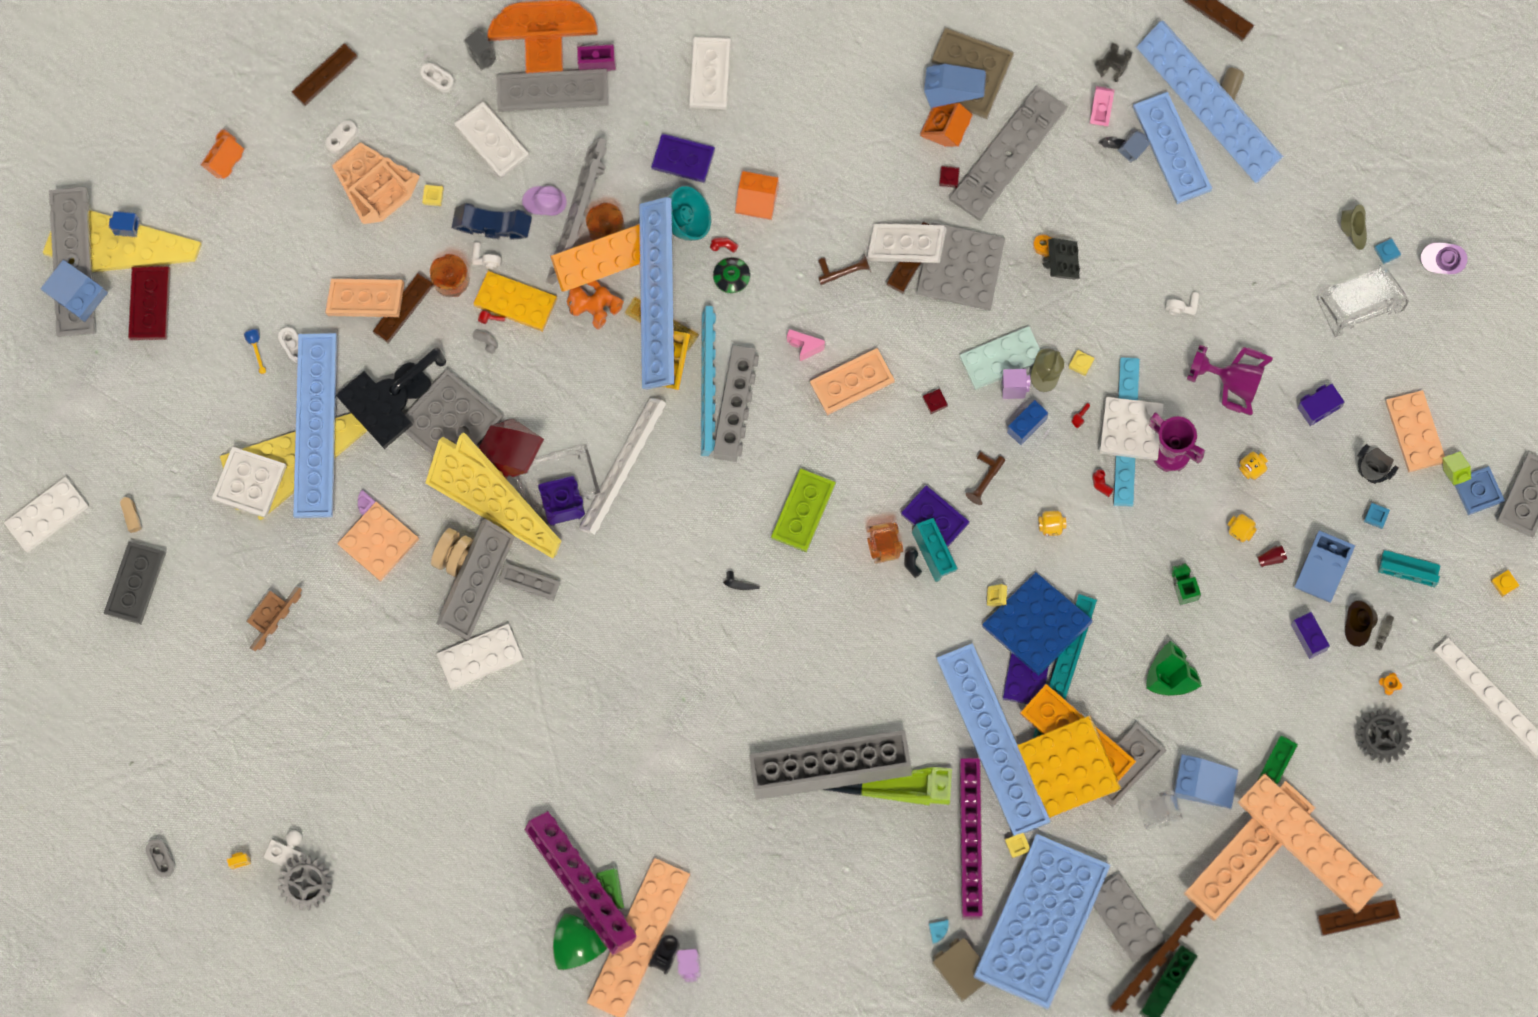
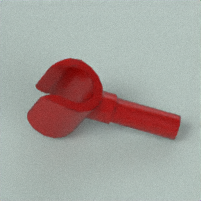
(484, 316)
(1077, 420)

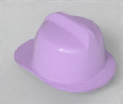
(544, 201)
(1444, 258)

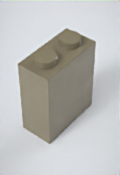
(958, 968)

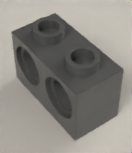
(480, 50)

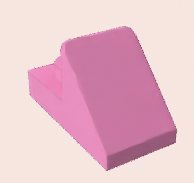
(1102, 106)
(809, 344)

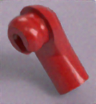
(716, 243)
(1099, 483)

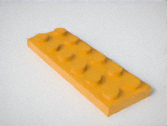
(597, 258)
(1050, 711)

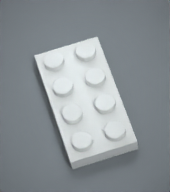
(710, 73)
(491, 140)
(907, 243)
(46, 514)
(480, 656)

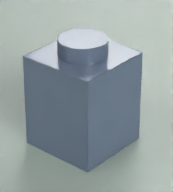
(1134, 146)

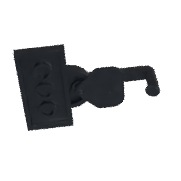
(378, 408)

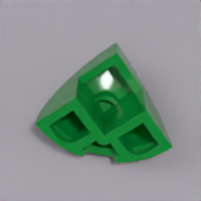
(1171, 673)
(575, 943)

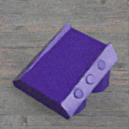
(561, 500)

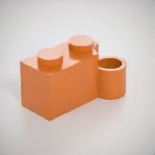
(222, 155)

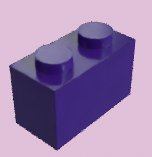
(1320, 404)
(1310, 635)

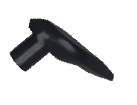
(1113, 143)
(739, 585)

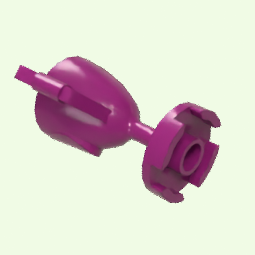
(1237, 377)
(1176, 442)

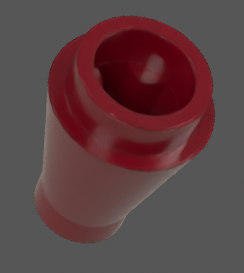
(1273, 556)

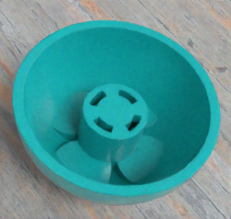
(689, 214)

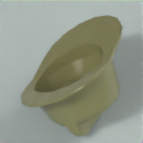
(1354, 225)
(1047, 370)

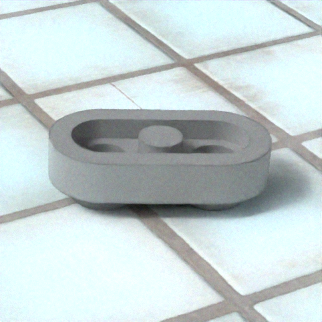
(160, 859)

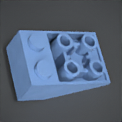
(1324, 566)

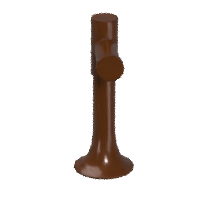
(828, 277)
(975, 496)

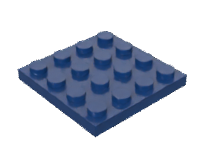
(1037, 623)

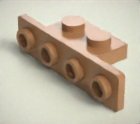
(269, 613)

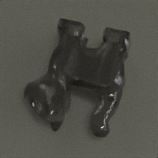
(1115, 61)

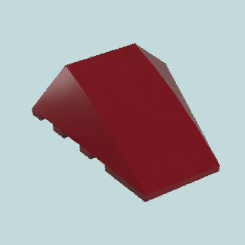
(511, 447)

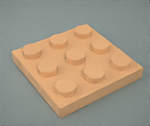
(378, 541)

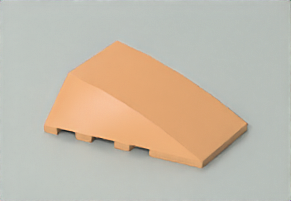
(374, 183)

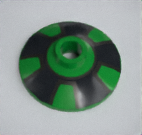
(731, 283)

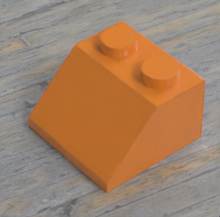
(946, 124)
(757, 195)

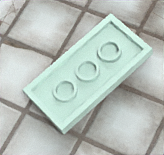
(1012, 351)

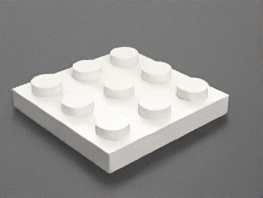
(1128, 430)
(249, 482)

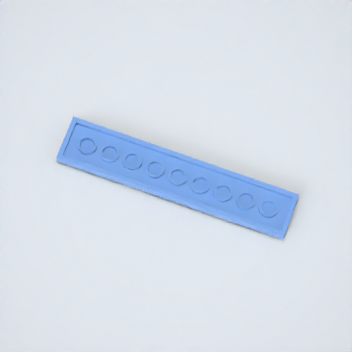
(1209, 102)
(656, 293)
(315, 426)
(993, 740)

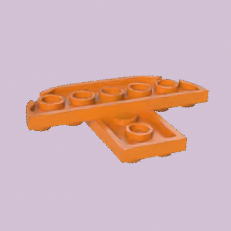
(542, 27)

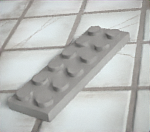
(552, 90)
(475, 579)

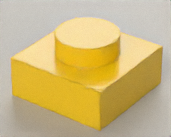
(1505, 583)
(238, 860)

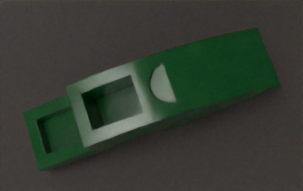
(1169, 983)

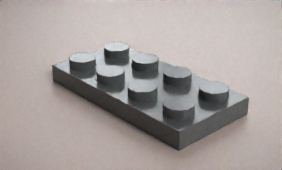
(134, 583)

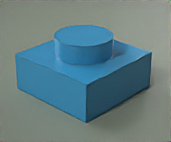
(1387, 251)
(1376, 515)

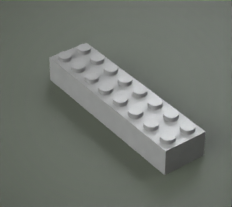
(830, 765)

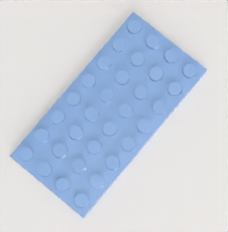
(1042, 921)

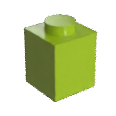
(1456, 468)

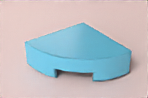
(938, 930)

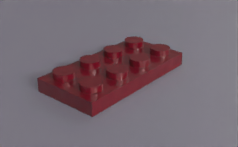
(149, 303)

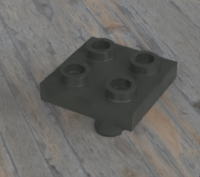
(1063, 259)

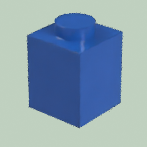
(124, 224)

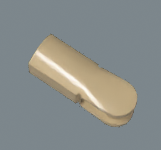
(130, 515)

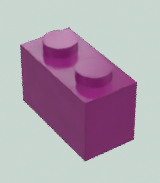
(596, 57)

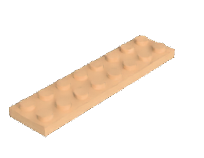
(1310, 843)
(1238, 863)
(649, 919)

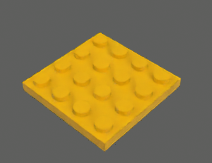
(1069, 766)

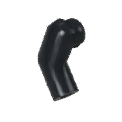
(909, 562)

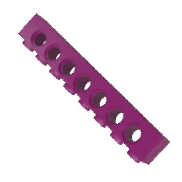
(971, 839)
(580, 892)

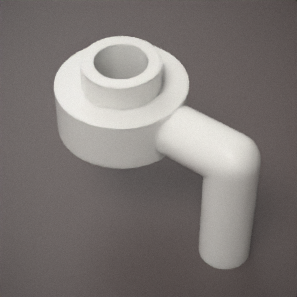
(489, 261)
(1176, 307)

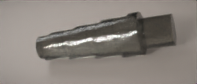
(1384, 632)

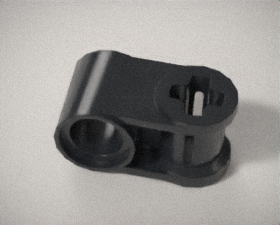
(664, 955)

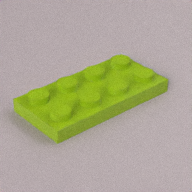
(803, 510)

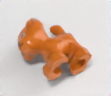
(580, 301)

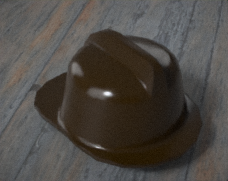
(1359, 623)

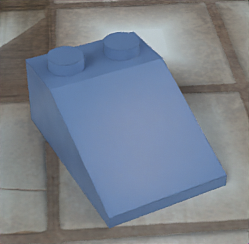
(953, 84)
(74, 290)
(1205, 782)

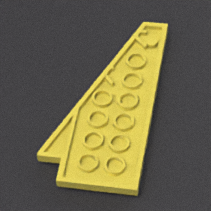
(123, 252)
(282, 449)
(477, 484)

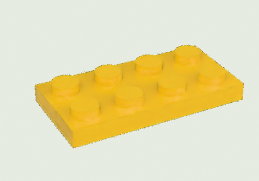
(515, 301)

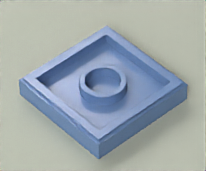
(1479, 491)

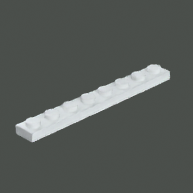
(622, 466)
(1489, 695)

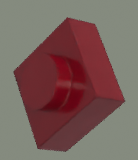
(949, 177)
(935, 401)

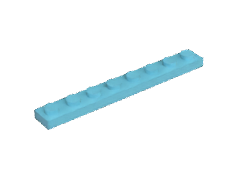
(707, 374)
(1126, 465)

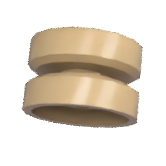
(451, 552)

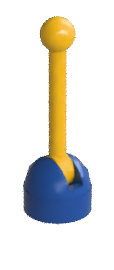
(252, 337)

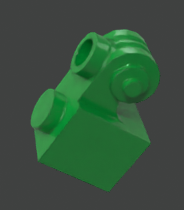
(1186, 587)

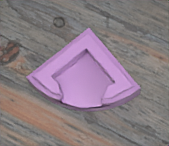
(364, 502)

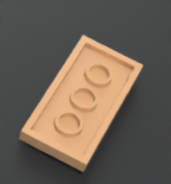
(365, 297)
(852, 381)
(1415, 431)

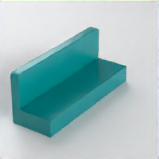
(934, 549)
(1409, 568)

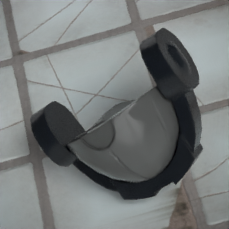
(1375, 465)

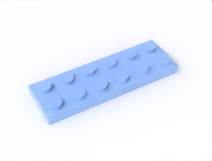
(1172, 148)

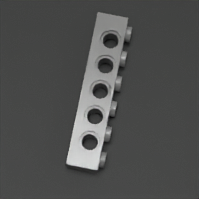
(739, 357)

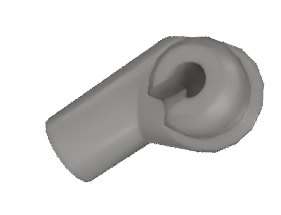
(487, 339)

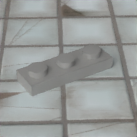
(529, 582)

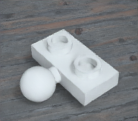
(283, 854)

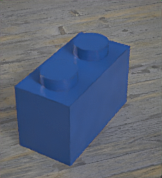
(1027, 422)

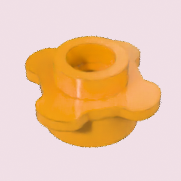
(1392, 677)

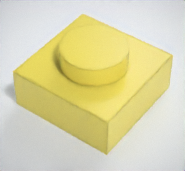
(433, 195)
(1081, 363)
(996, 595)
(1017, 845)

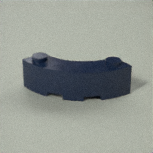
(491, 223)

